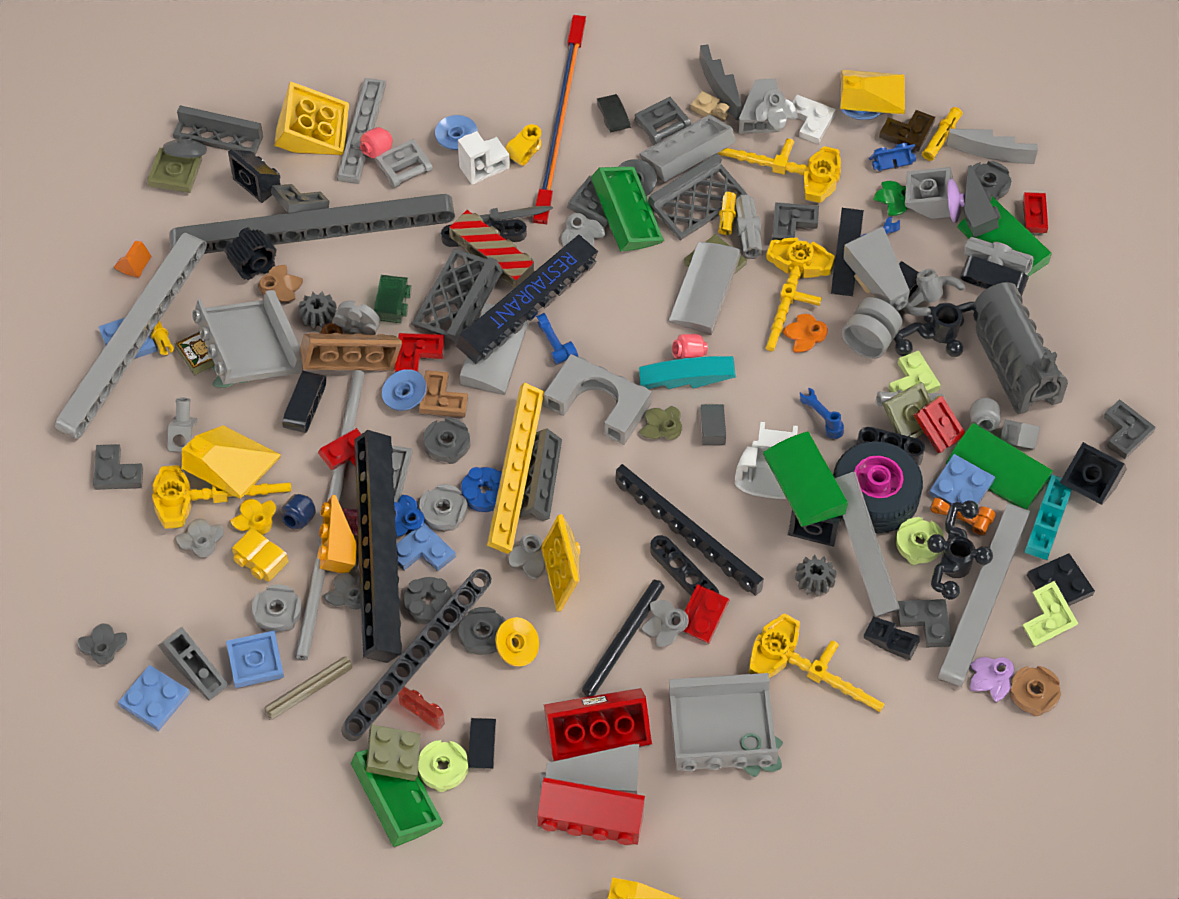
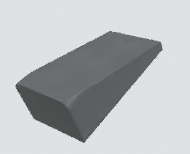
(713, 424)

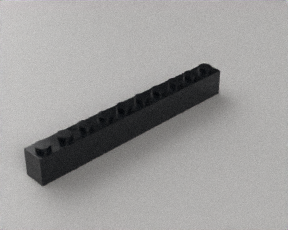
(377, 547)

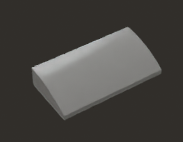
(688, 147)
(705, 286)
(495, 371)

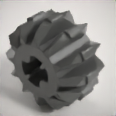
(317, 310)
(815, 575)

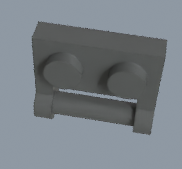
(660, 114)

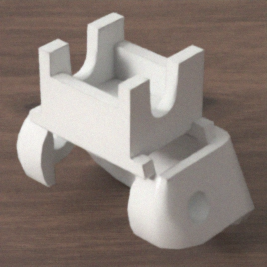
(753, 471)

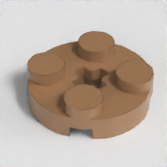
(1035, 703)

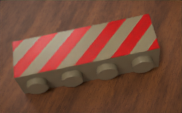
(486, 242)

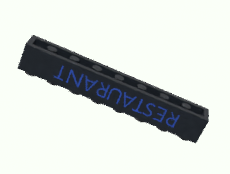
(526, 299)

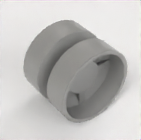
(872, 327)

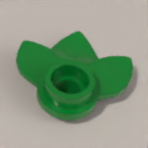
(893, 195)

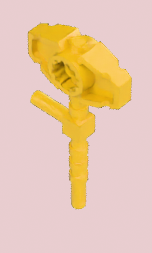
(819, 176)
(796, 259)
(173, 495)
(777, 646)

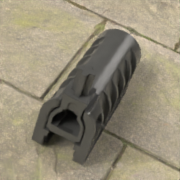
(1016, 350)

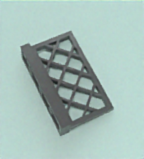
(683, 185)
(471, 300)

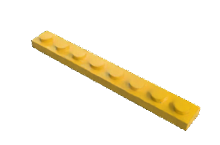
(515, 468)

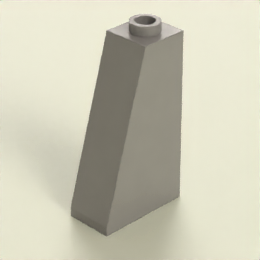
(878, 268)
(604, 769)

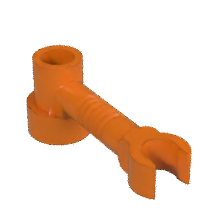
(980, 522)

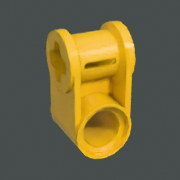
(525, 144)

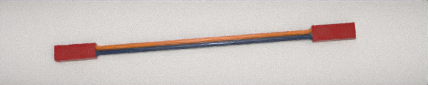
(574, 41)

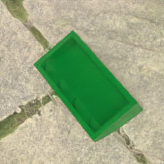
(626, 208)
(1014, 235)
(1016, 475)
(806, 479)
(398, 802)

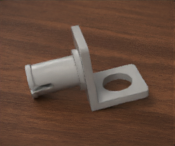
(181, 424)

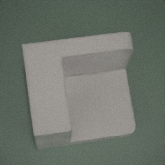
(1020, 434)

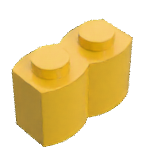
(259, 555)

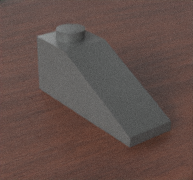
(193, 663)

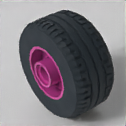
(888, 482)

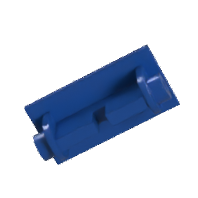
(884, 157)

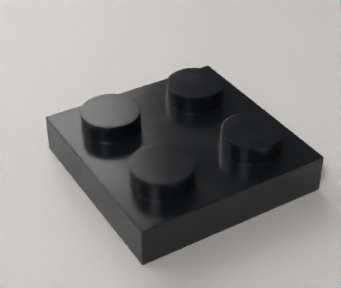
(1067, 577)

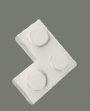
(816, 118)

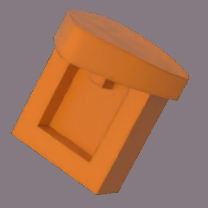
(134, 260)

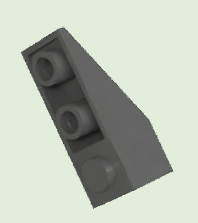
(978, 210)

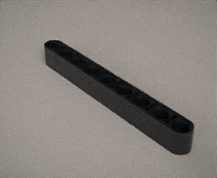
(409, 662)

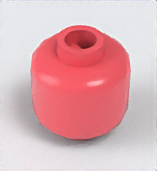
(375, 142)
(689, 346)

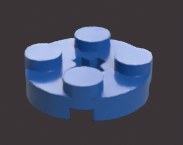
(474, 481)

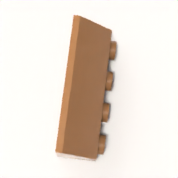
(349, 351)

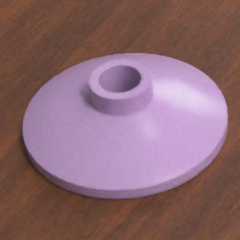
(955, 200)

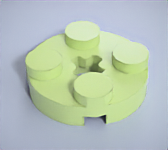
(906, 537)
(442, 779)

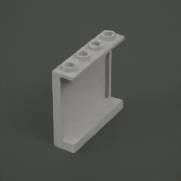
(249, 339)
(715, 715)

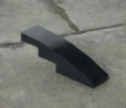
(849, 230)

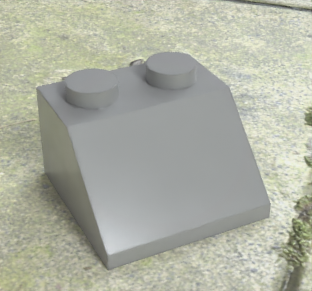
(929, 192)

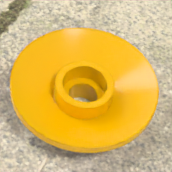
(525, 641)

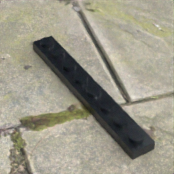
(693, 533)

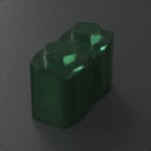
(391, 298)

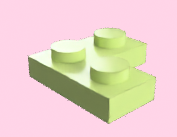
(916, 371)
(1055, 617)

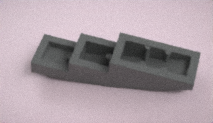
(721, 84)

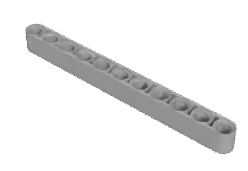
(130, 336)

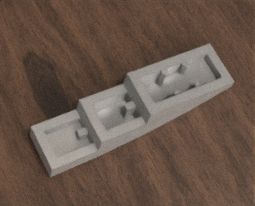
(983, 144)

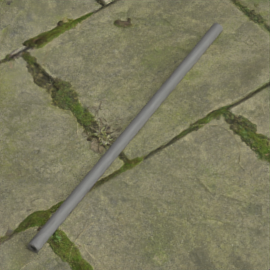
(335, 489)

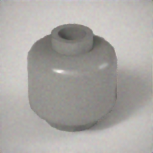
(985, 414)

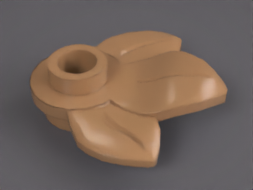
(281, 283)

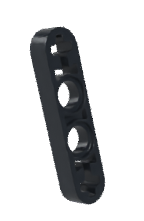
(510, 225)
(679, 574)

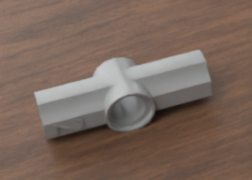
(748, 226)
(999, 254)

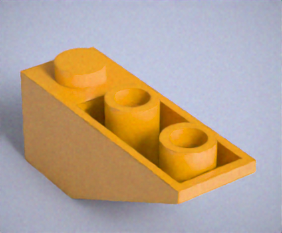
(338, 544)

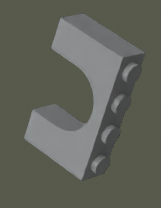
(580, 376)

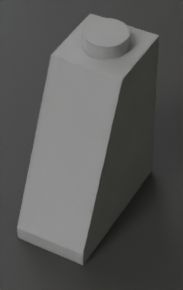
(747, 119)

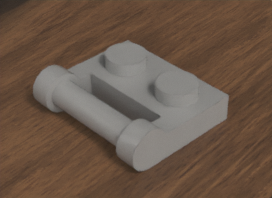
(401, 157)

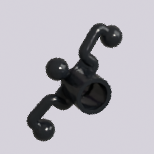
(941, 327)
(956, 545)

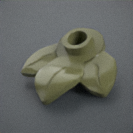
(662, 423)

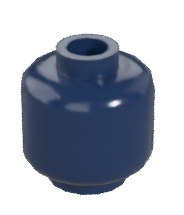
(298, 511)

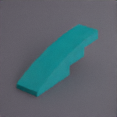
(692, 371)
(1048, 519)

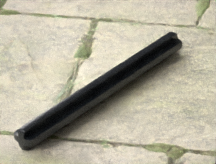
(622, 638)

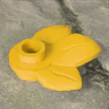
(255, 516)

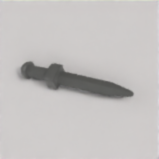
(497, 216)

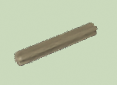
(308, 687)

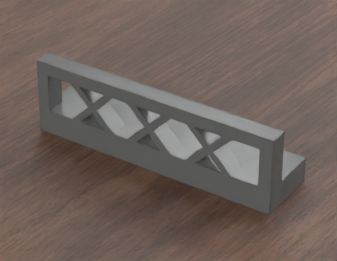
(221, 127)
(543, 475)

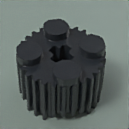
(251, 253)

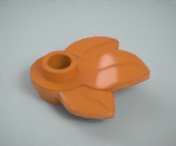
(804, 334)

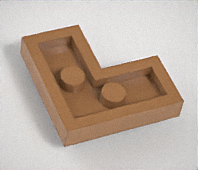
(438, 400)

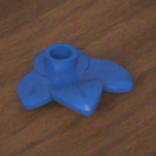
(404, 510)

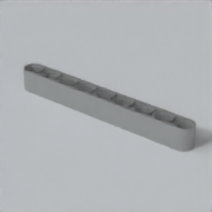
(984, 596)

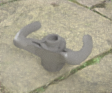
(929, 290)

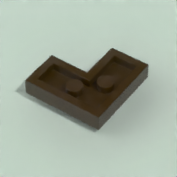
(912, 133)

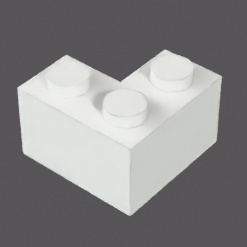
(481, 158)

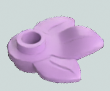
(990, 679)

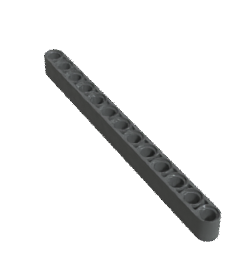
(327, 222)

